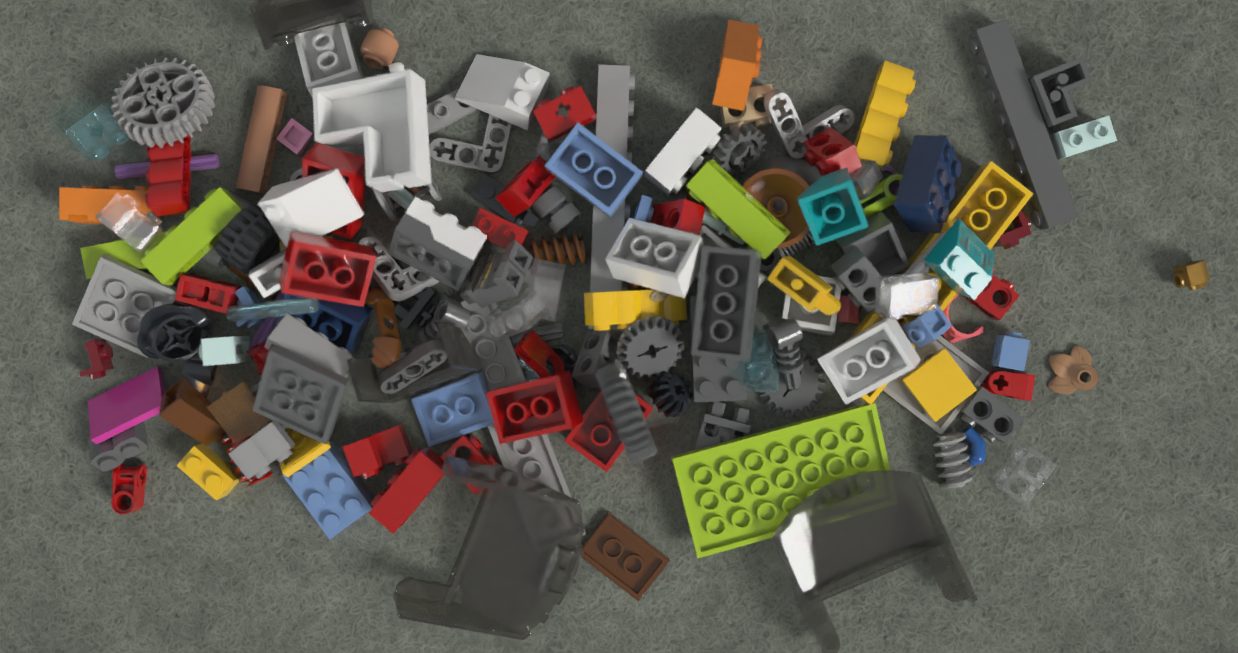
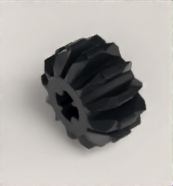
(670, 395)

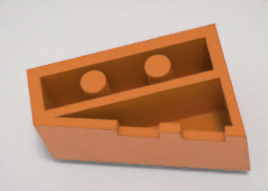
(737, 64)
(85, 203)

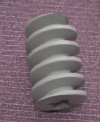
(953, 459)

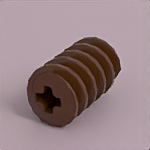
(560, 250)

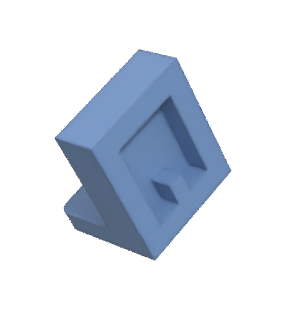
(643, 209)
(247, 296)
(927, 327)

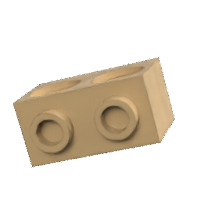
(749, 114)

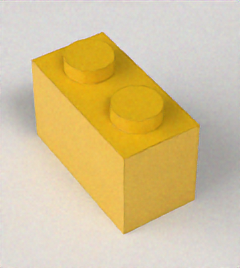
(209, 471)

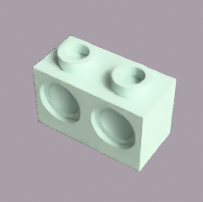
(1083, 137)
(224, 350)

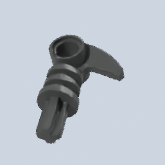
(447, 312)
(783, 337)

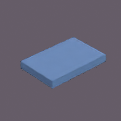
(453, 409)

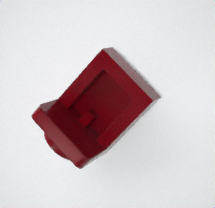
(1022, 229)
(100, 358)

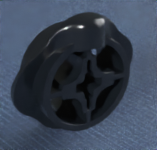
(173, 332)

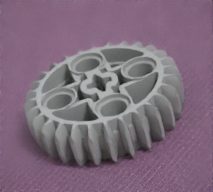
(163, 102)

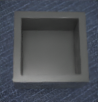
(878, 244)

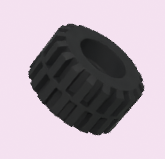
(248, 239)

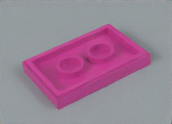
(126, 405)

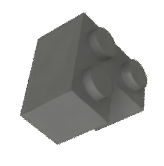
(1053, 89)

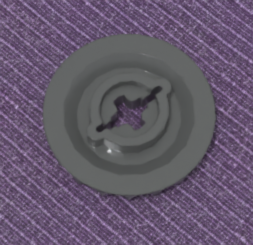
(635, 343)
(797, 401)

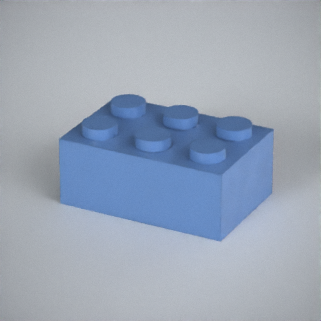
(593, 170)
(331, 491)

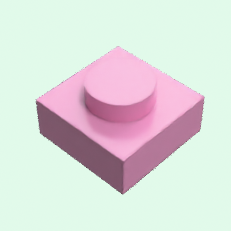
(295, 136)

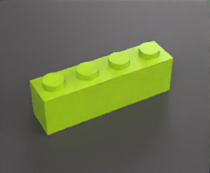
(737, 209)
(192, 238)
(118, 250)

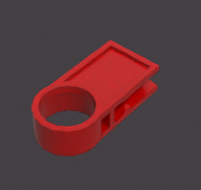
(535, 352)

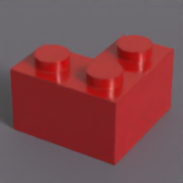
(372, 452)

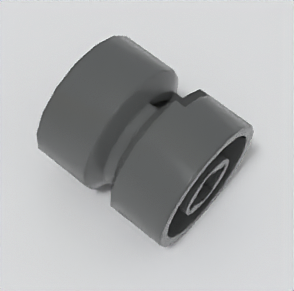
(556, 209)

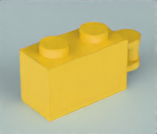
(804, 286)

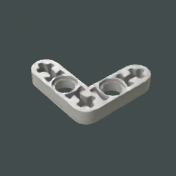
(797, 131)
(480, 152)
(401, 277)

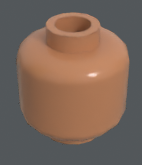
(379, 48)

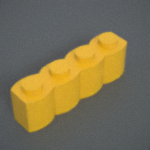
(883, 112)
(628, 307)

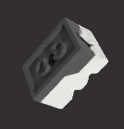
(436, 244)

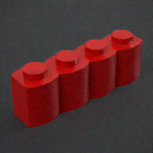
(169, 178)

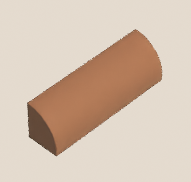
(261, 139)

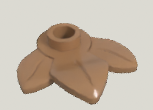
(1068, 371)

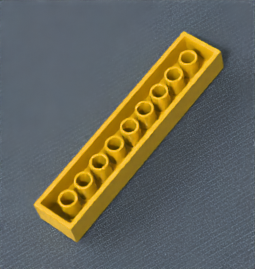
(987, 209)

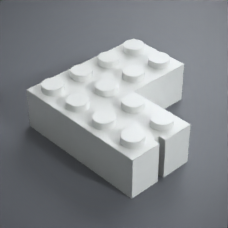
(387, 117)

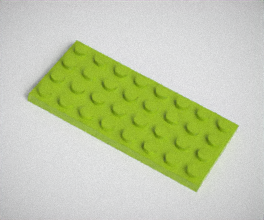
(751, 483)

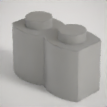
(262, 449)

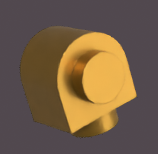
(1191, 275)

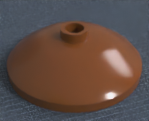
(786, 187)

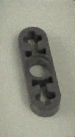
(398, 376)

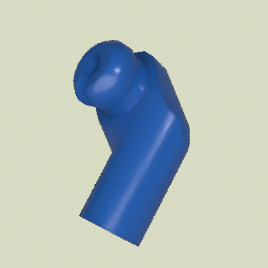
(978, 446)

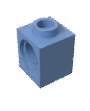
(1010, 351)

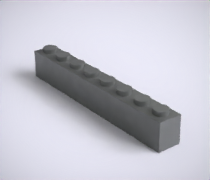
(1022, 124)

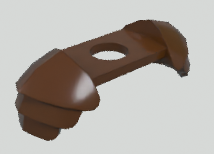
(388, 345)

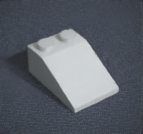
(327, 56)
(504, 88)
(310, 205)
(869, 359)

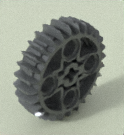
(626, 412)

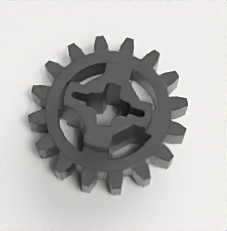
(740, 150)

